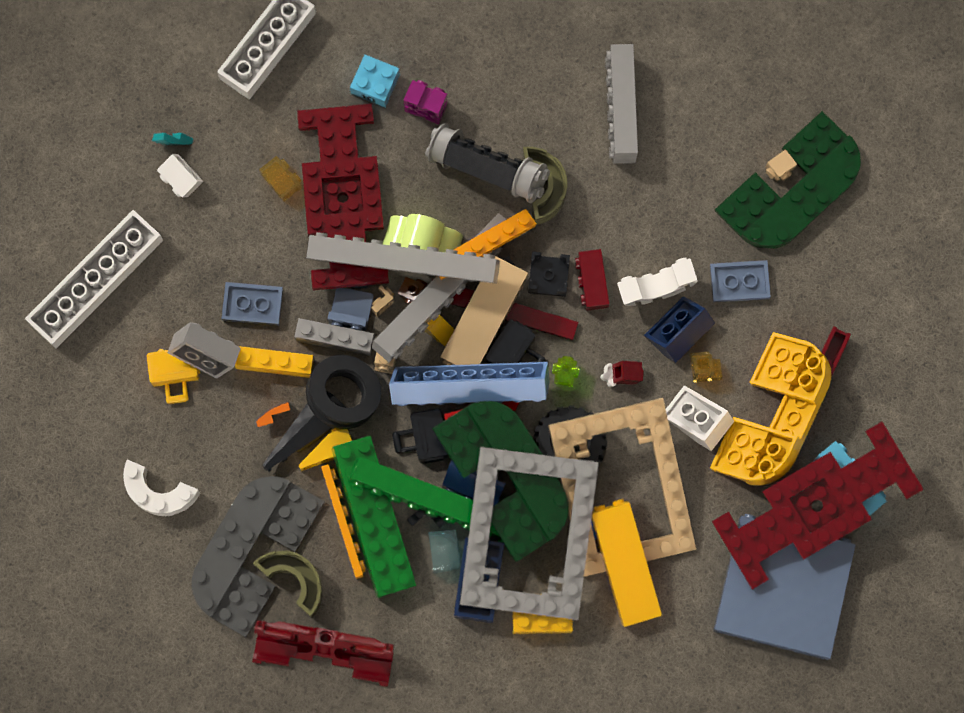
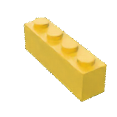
(275, 362)

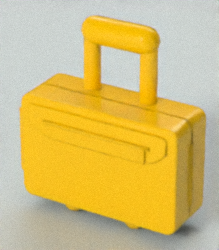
(167, 370)

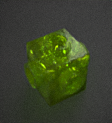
(563, 377)

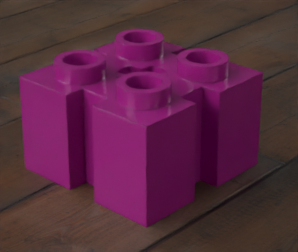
(425, 101)

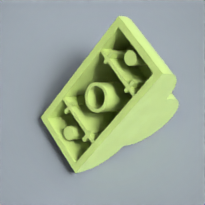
(421, 231)

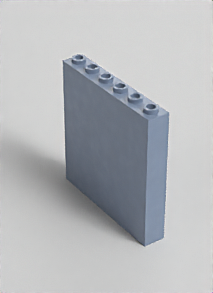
(796, 605)

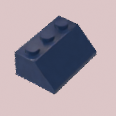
(680, 329)
(466, 487)

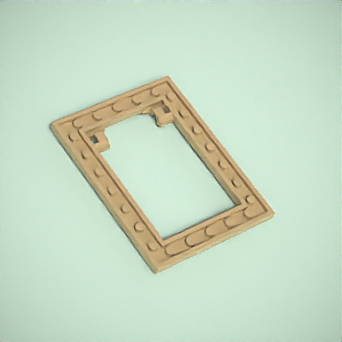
(638, 417)

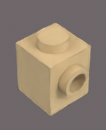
(781, 166)

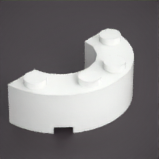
(664, 284)
(156, 503)

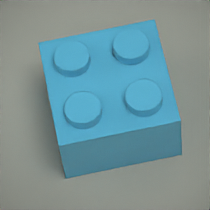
(374, 81)

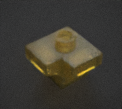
(705, 367)

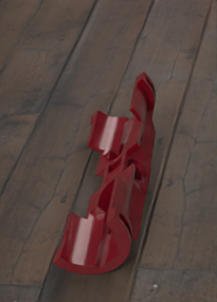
(283, 640)

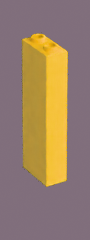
(625, 562)

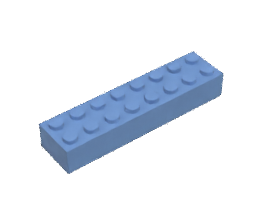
(469, 383)

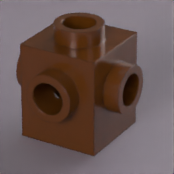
(411, 289)

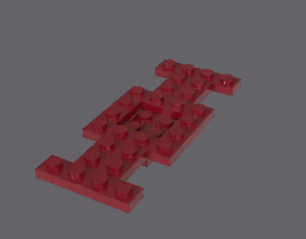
(341, 175)
(840, 493)

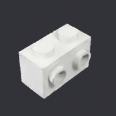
(179, 176)

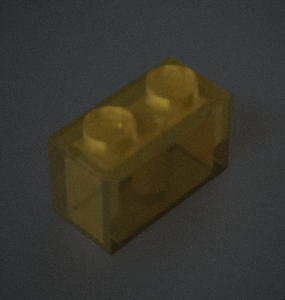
(280, 178)

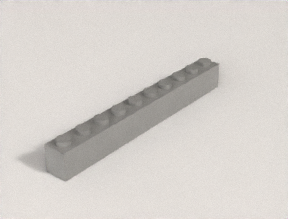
(403, 259)
(423, 309)

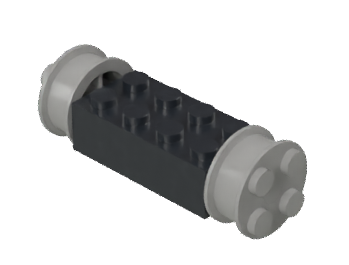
(518, 175)

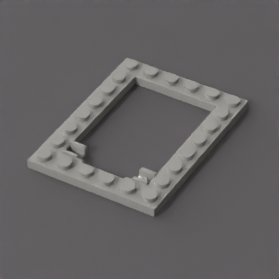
(489, 595)

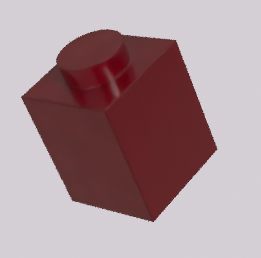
(627, 372)

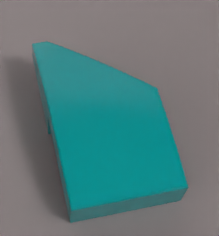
(175, 139)

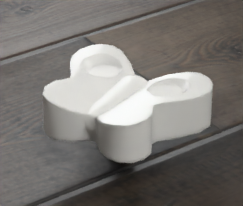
(608, 375)

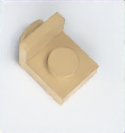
(382, 304)

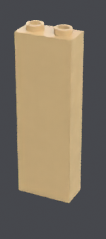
(484, 317)

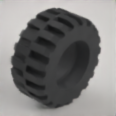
(542, 436)

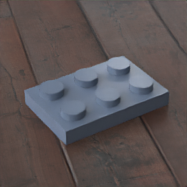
(740, 281)
(252, 303)

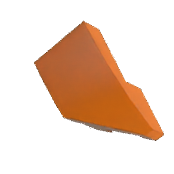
(267, 417)

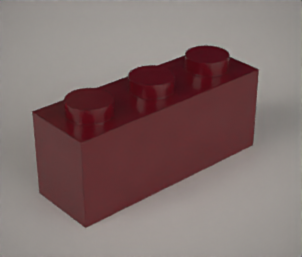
(592, 280)

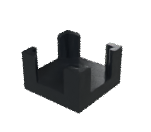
(548, 275)

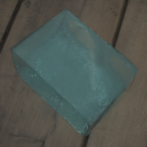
(444, 550)

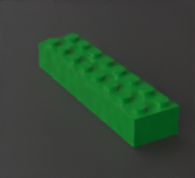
(374, 523)

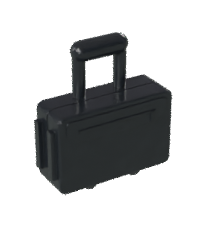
(512, 344)
(426, 442)

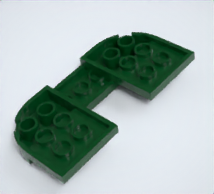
(831, 168)
(540, 504)

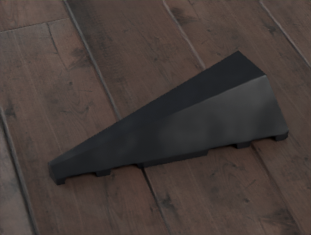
(301, 434)

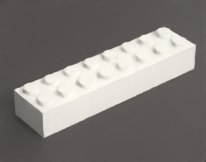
(94, 279)

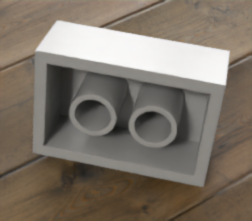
(204, 350)

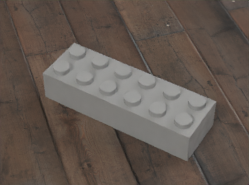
(622, 97)

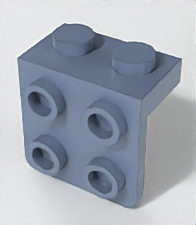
(351, 309)

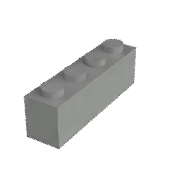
(334, 337)

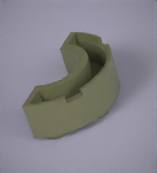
(555, 195)
(298, 566)

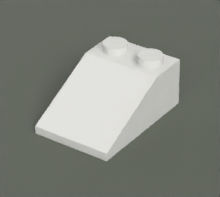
(699, 417)

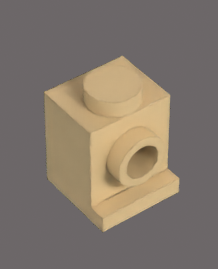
(383, 365)

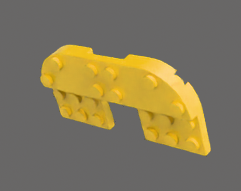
(767, 453)

